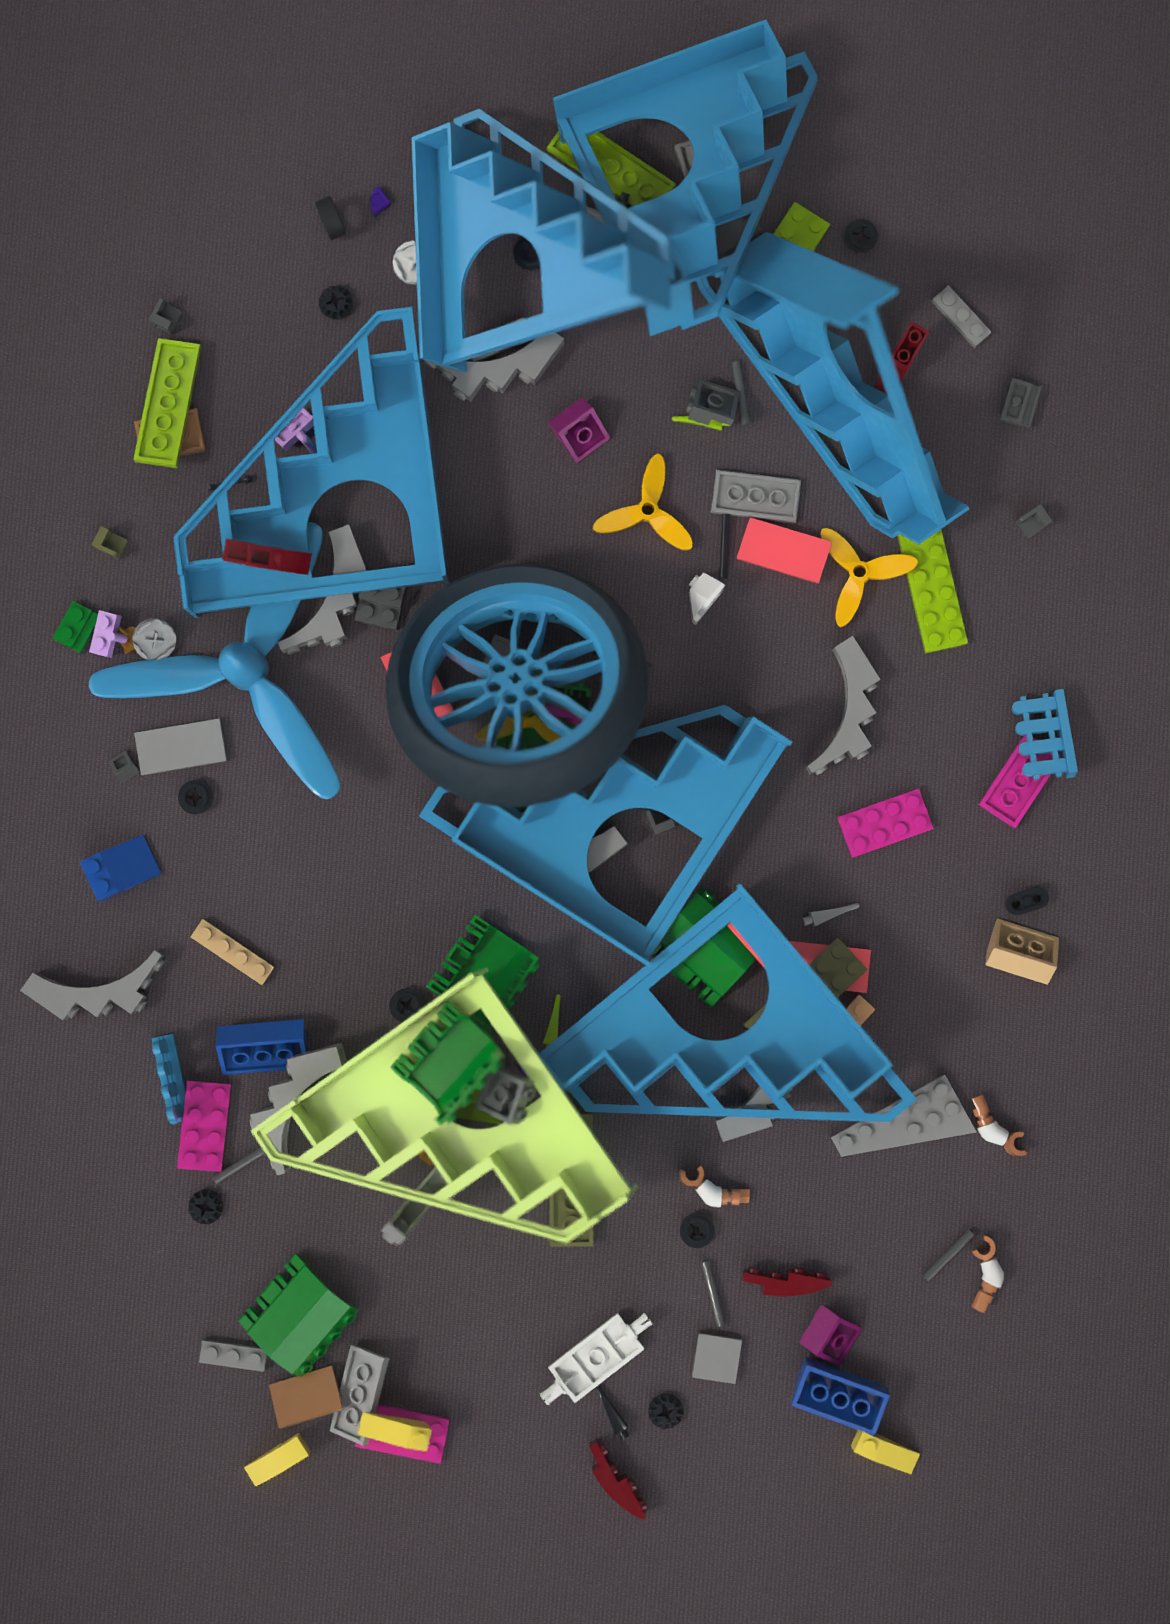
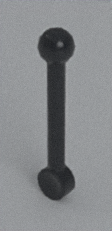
(247, 479)

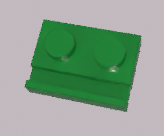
(76, 627)

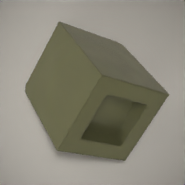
(109, 543)

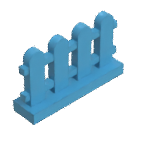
(1052, 745)
(171, 1075)

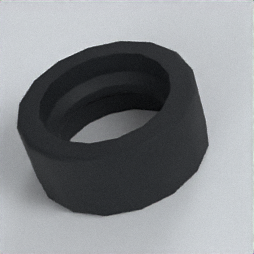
(330, 218)

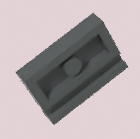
(1020, 403)

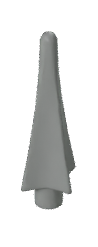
(818, 917)

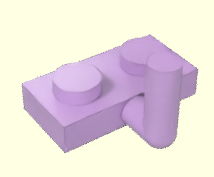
(296, 431)
(106, 634)

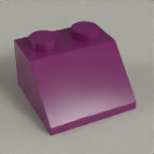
(579, 430)
(830, 1335)

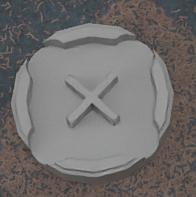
(154, 639)

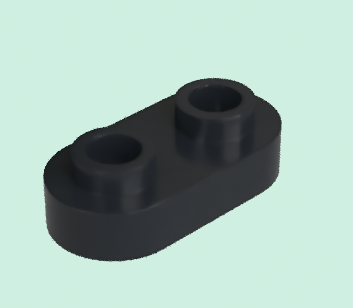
(1026, 901)

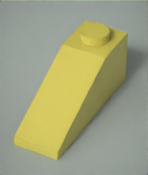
(395, 1430)
(885, 1451)

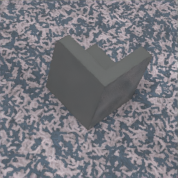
(165, 316)
(1034, 521)
(658, 821)

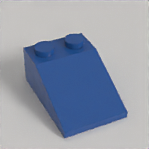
(120, 868)

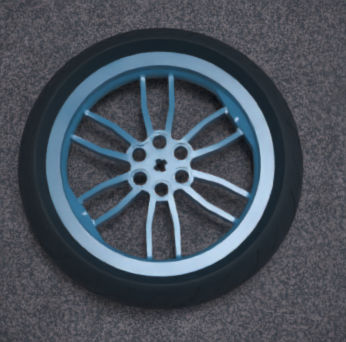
(500, 774)

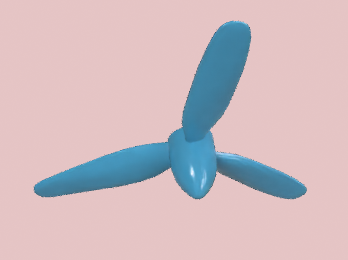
(246, 669)

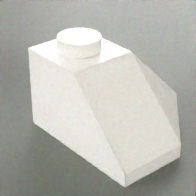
(703, 594)

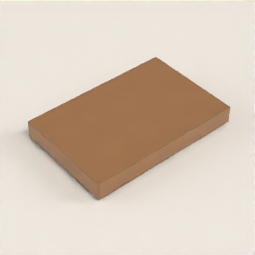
(193, 437)
(306, 1397)

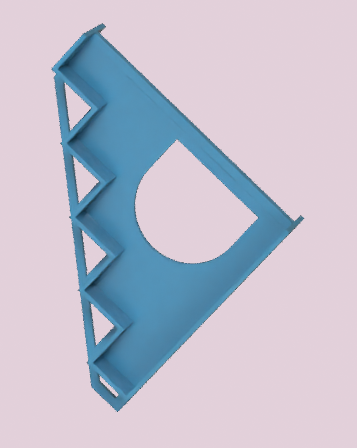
(719, 102)
(474, 195)
(790, 300)
(368, 441)
(551, 840)
(796, 1034)

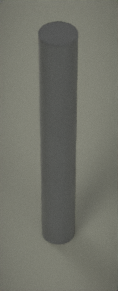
(742, 396)
(239, 1165)
(948, 1255)
(713, 1293)

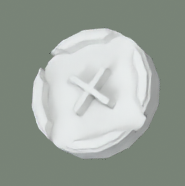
(405, 262)

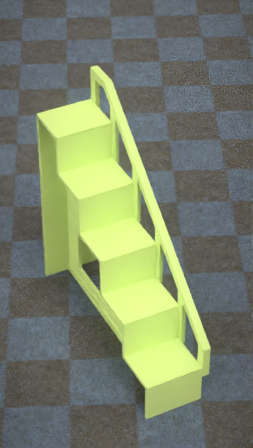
(397, 1122)

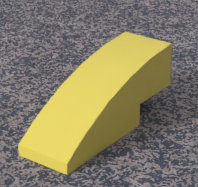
(277, 1459)

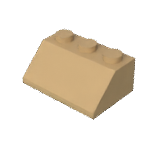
(1022, 951)

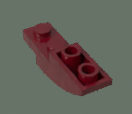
(905, 352)
(266, 557)
(795, 1284)
(618, 1488)

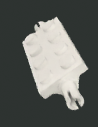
(596, 1358)

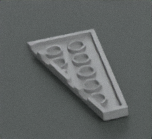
(931, 1117)

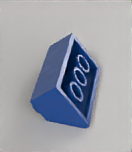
(259, 1046)
(840, 1396)

